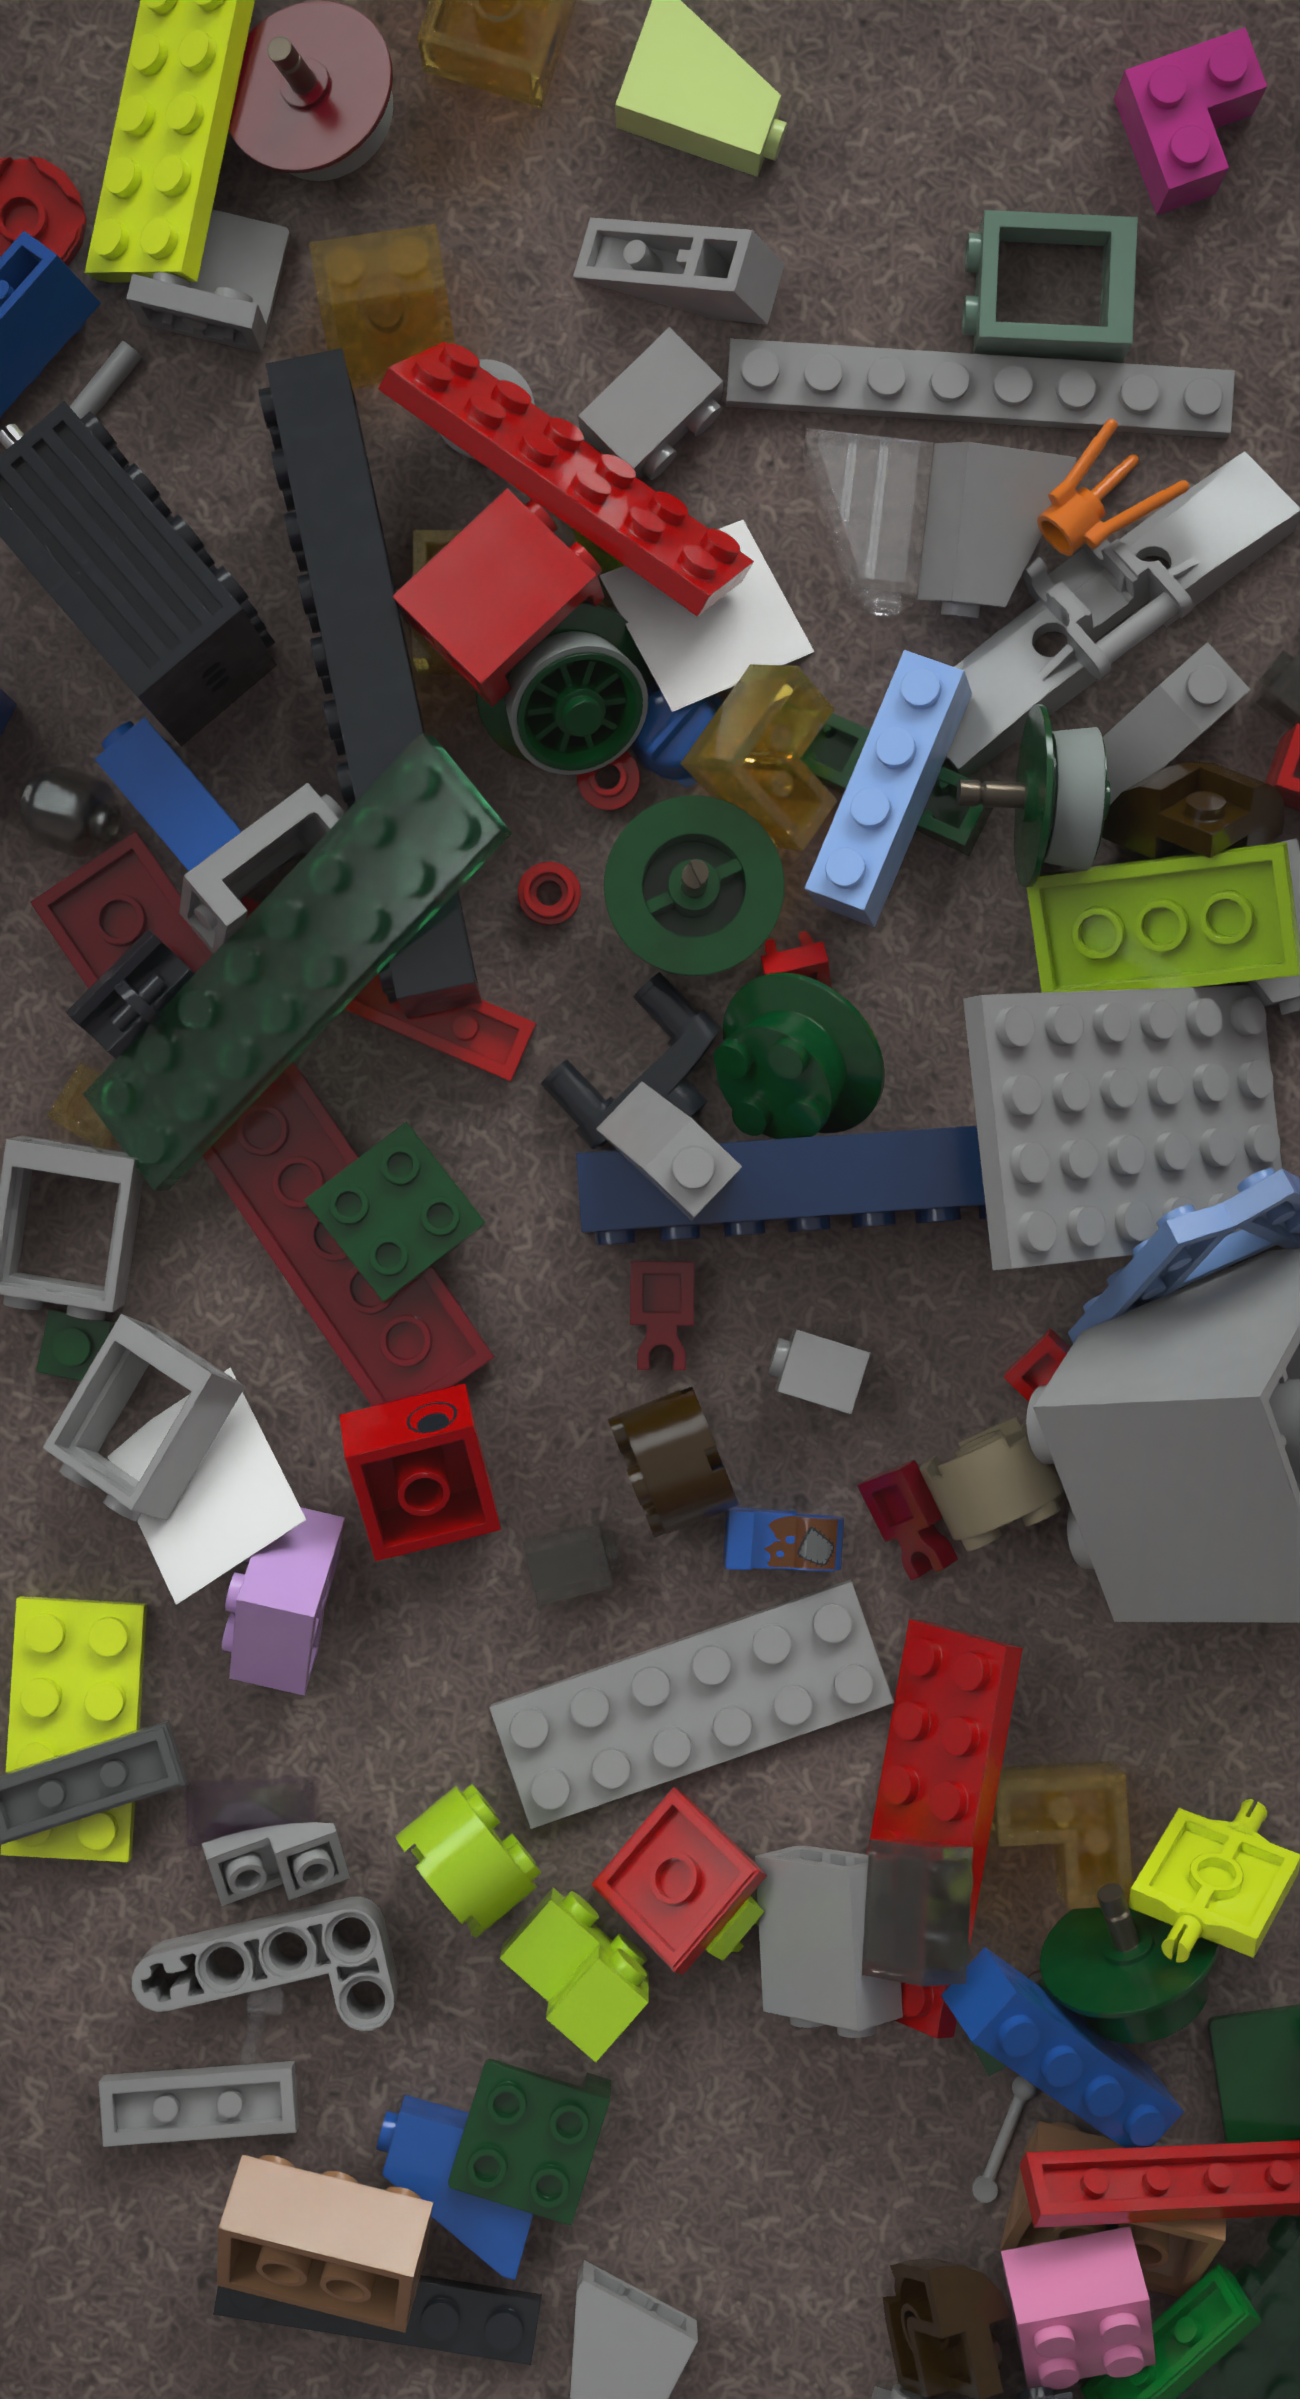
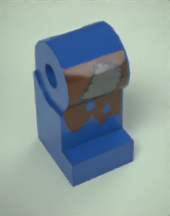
(782, 1540)

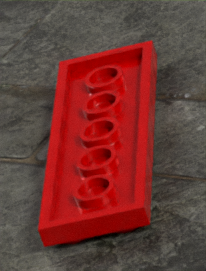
(568, 475)
(945, 1764)

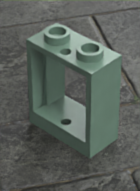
(1053, 341)

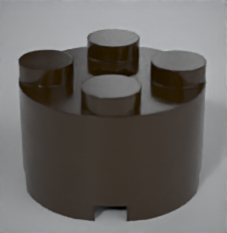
(673, 1462)

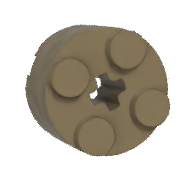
(992, 1484)

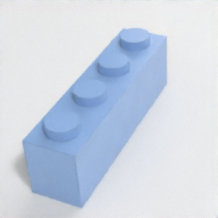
(889, 788)

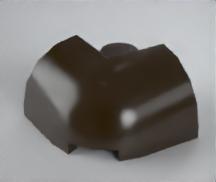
(1197, 809)
(943, 2328)

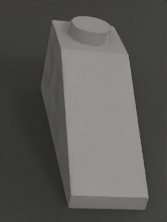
(686, 267)
(1171, 718)

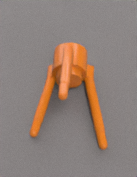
(1077, 514)

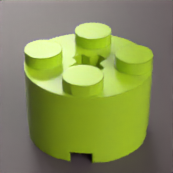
(467, 1860)

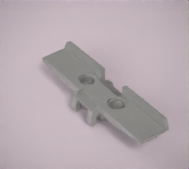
(1202, 535)

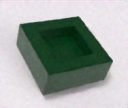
(71, 1344)

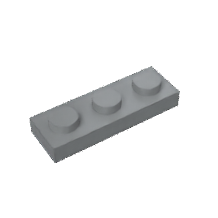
(198, 2103)

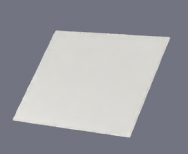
(709, 652)
(228, 1508)

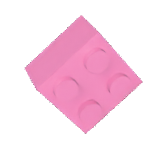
(1079, 2308)

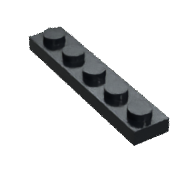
(443, 2318)

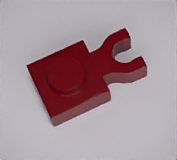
(662, 1300)
(907, 1511)

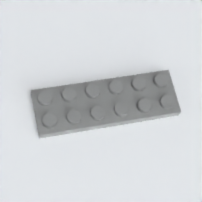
(691, 1704)

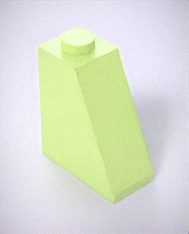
(698, 93)

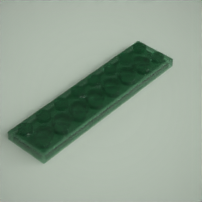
(297, 961)

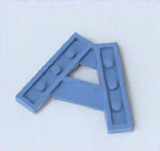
(1196, 1244)

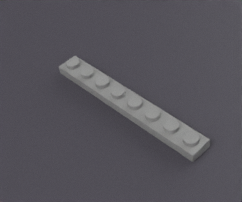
(979, 388)

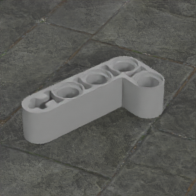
(269, 1967)

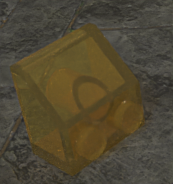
(382, 298)

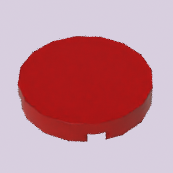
(59, 215)

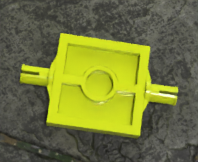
(1215, 1881)

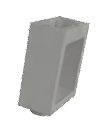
(30, 1291)
(103, 1397)

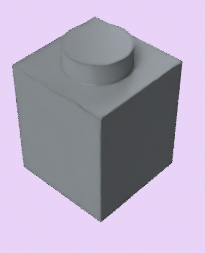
(818, 1370)

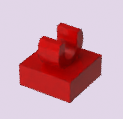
(805, 960)

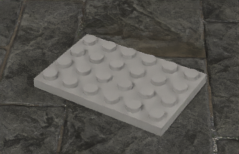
(1114, 1113)

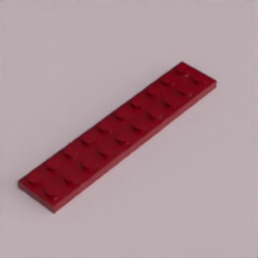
(275, 1153)

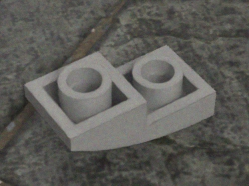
(291, 1854)

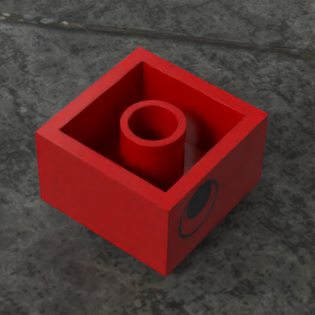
(419, 1472)

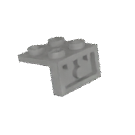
(233, 287)

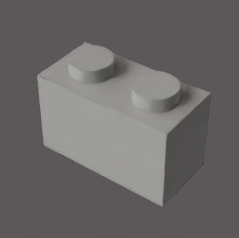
(654, 406)

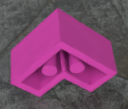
(1174, 111)

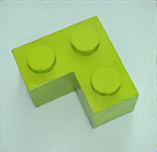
(585, 1976)

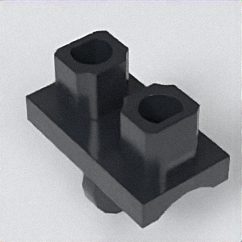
(131, 994)

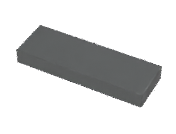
(89, 1781)

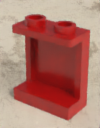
(498, 592)

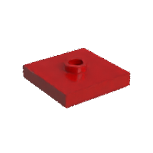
(678, 1880)

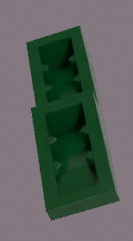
(833, 760)

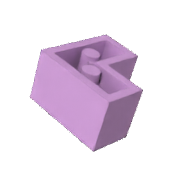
(282, 1604)

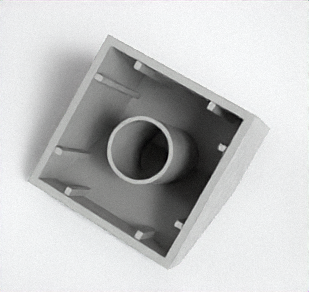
(1186, 1448)

